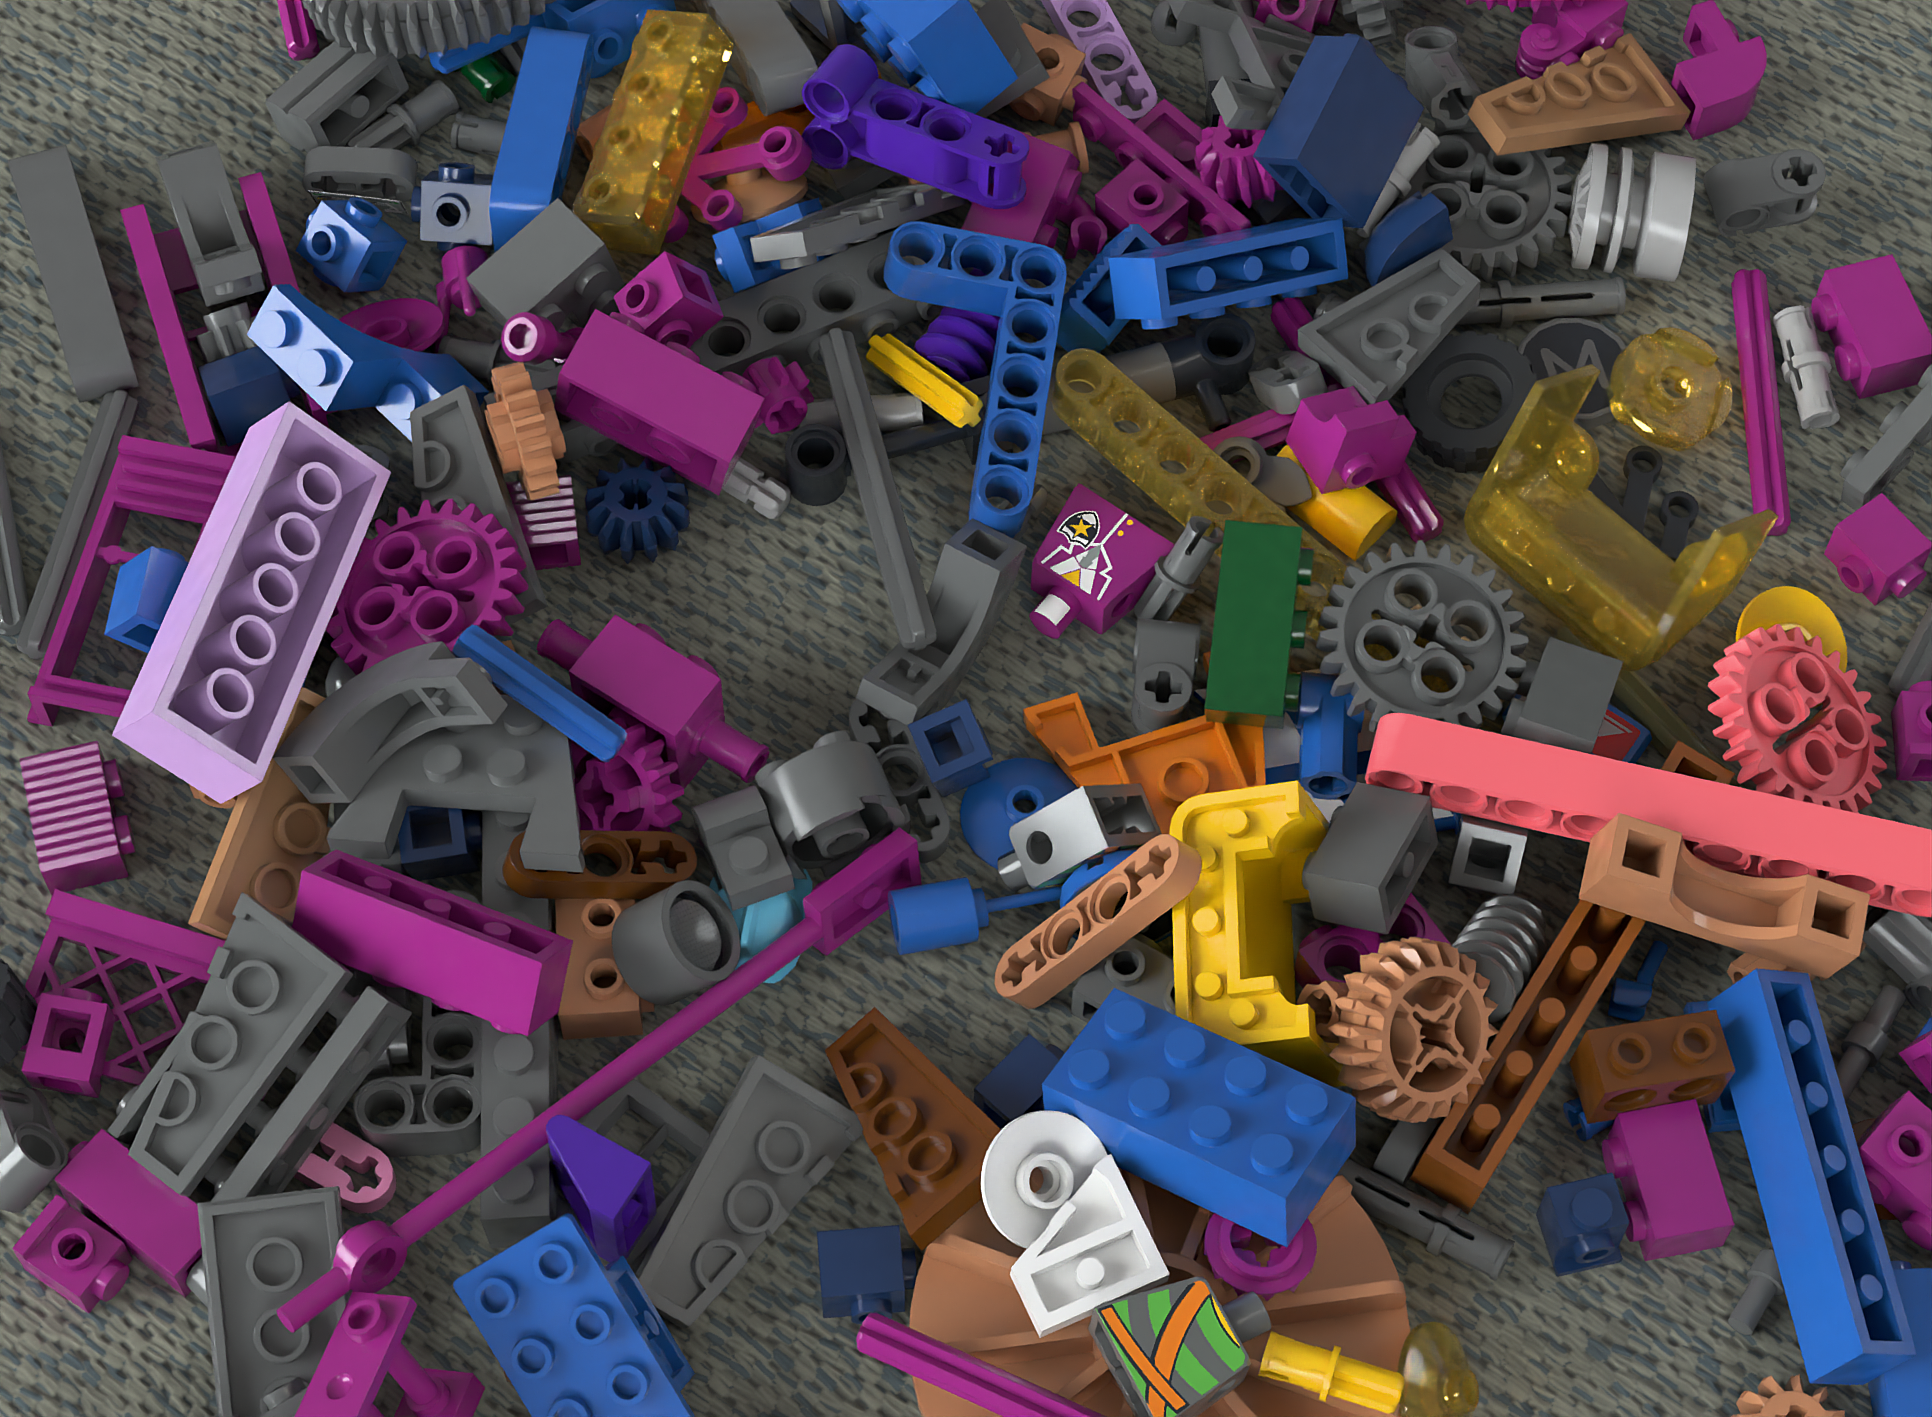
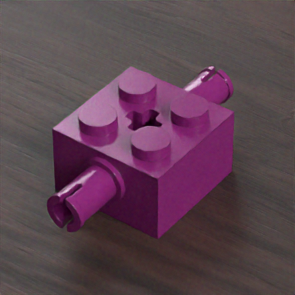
(676, 697)

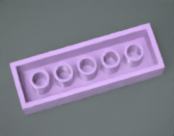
(253, 605)

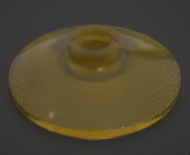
(1436, 1374)

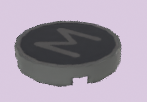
(1572, 344)

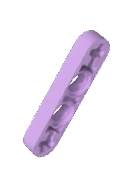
(1105, 38)

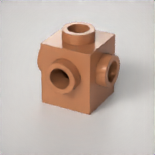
(1064, 67)

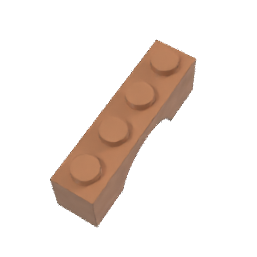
(1783, 920)

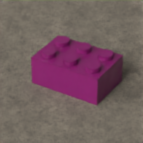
(658, 400)

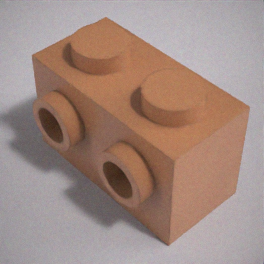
(594, 992)

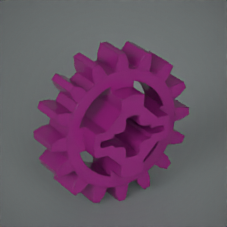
(627, 787)

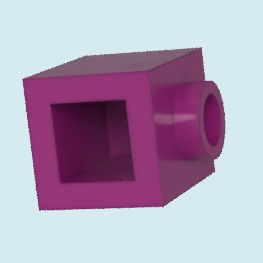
(1143, 199)
(1879, 551)

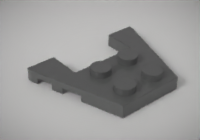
(1267, 53)
(492, 767)

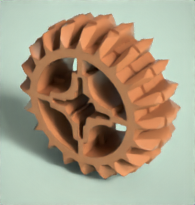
(1414, 1046)

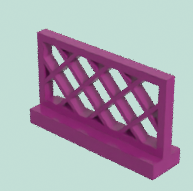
(132, 941)

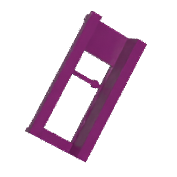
(168, 272)
(145, 479)

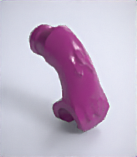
(1085, 228)

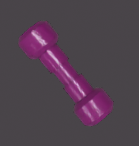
(534, 339)

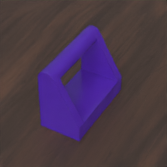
(603, 1186)

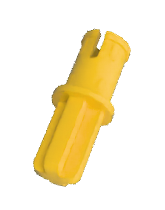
(1331, 1373)

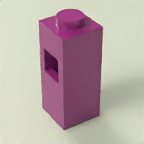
(133, 1207)

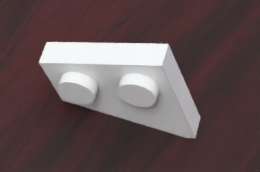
(1088, 1254)

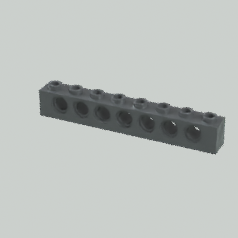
(791, 303)

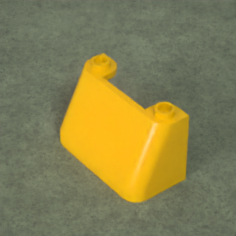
(1237, 922)

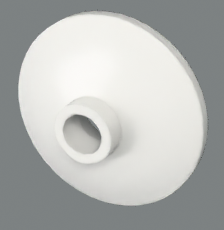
(1042, 1139)

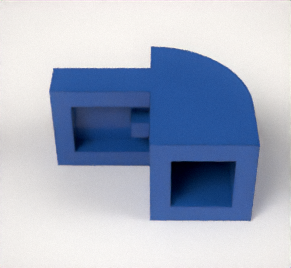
(735, 253)

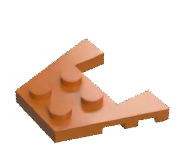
(1167, 762)

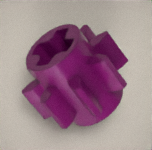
(783, 391)

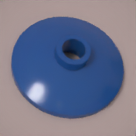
(989, 809)

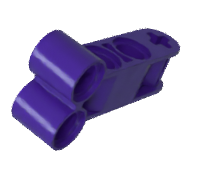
(909, 133)

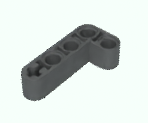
(428, 1096)

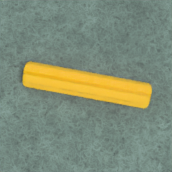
(924, 380)

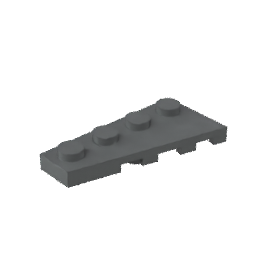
(250, 1021)

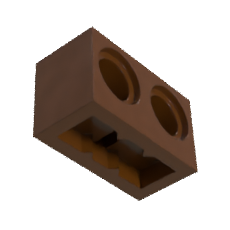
(1651, 1064)

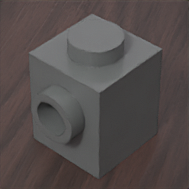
(1487, 856)

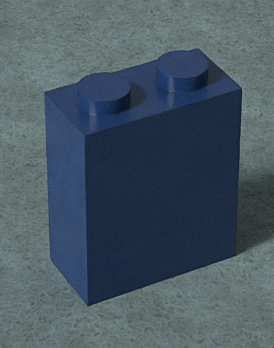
(1339, 129)

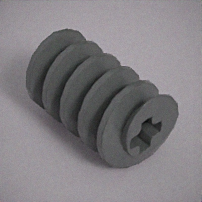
(1508, 946)

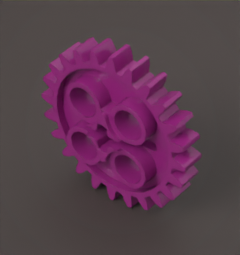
(427, 584)

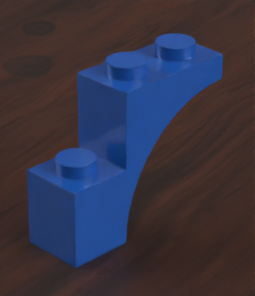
(349, 367)

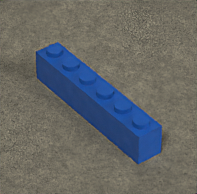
(1811, 1181)

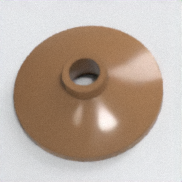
(758, 193)

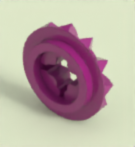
(1240, 1269)

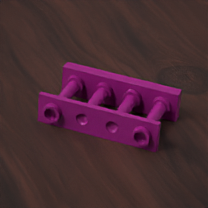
(361, 1354)

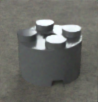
(828, 804)

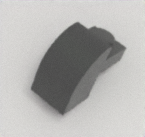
(742, 847)

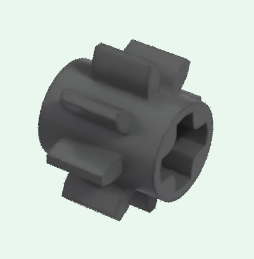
(226, 333)

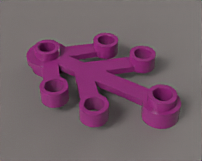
(779, 151)

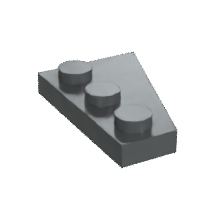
(1392, 326)

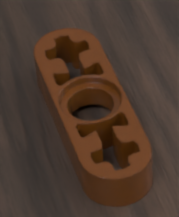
(621, 849)

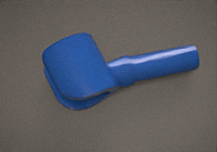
(1631, 997)

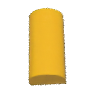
(1346, 516)

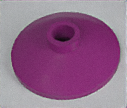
(399, 322)

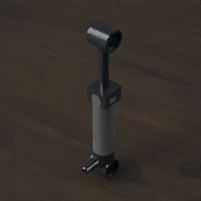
(1161, 369)

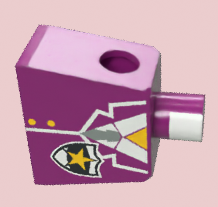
(1092, 565)

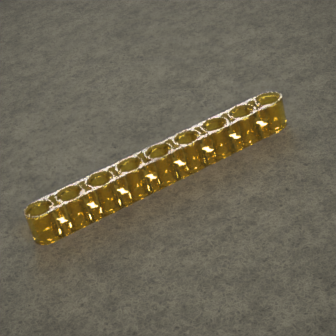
(1185, 493)

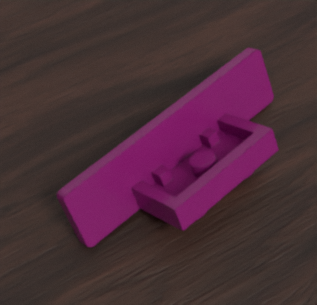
(1165, 144)

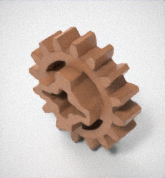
(525, 431)

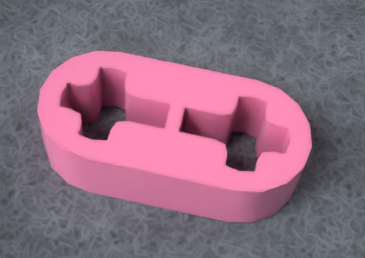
(358, 1155)

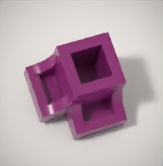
(1348, 441)

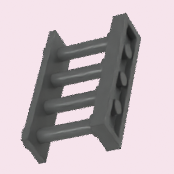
(322, 1090)

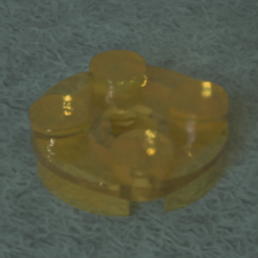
(1649, 409)

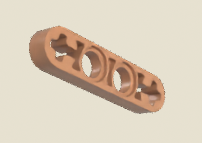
(1155, 879)

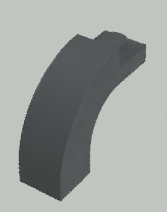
(210, 223)
(965, 603)
(380, 712)

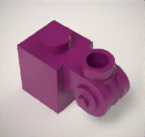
(1568, 34)

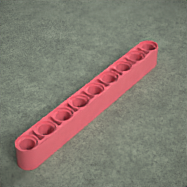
(1719, 822)

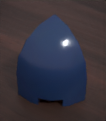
(1406, 236)

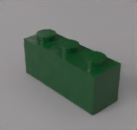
(1257, 624)

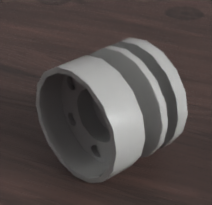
(1633, 212)

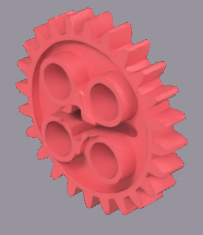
(1768, 689)

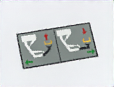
(382, 204)

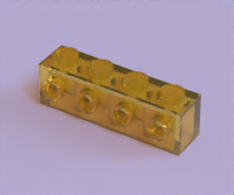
(653, 130)

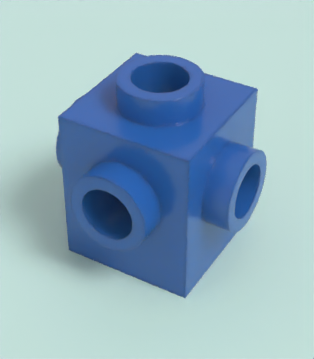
(350, 245)

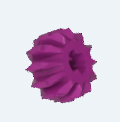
(1228, 165)

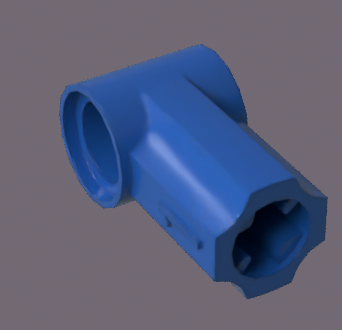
(1327, 738)

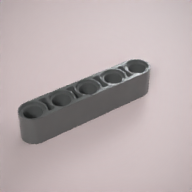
(765, 51)
(72, 273)

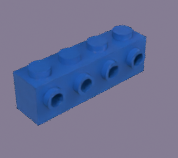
(1226, 270)

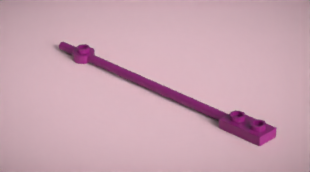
(834, 912)

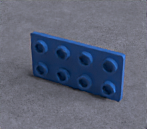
(575, 1330)

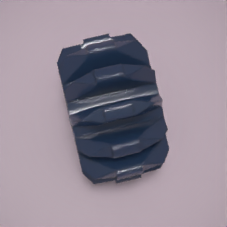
(637, 529)

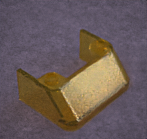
(1578, 553)

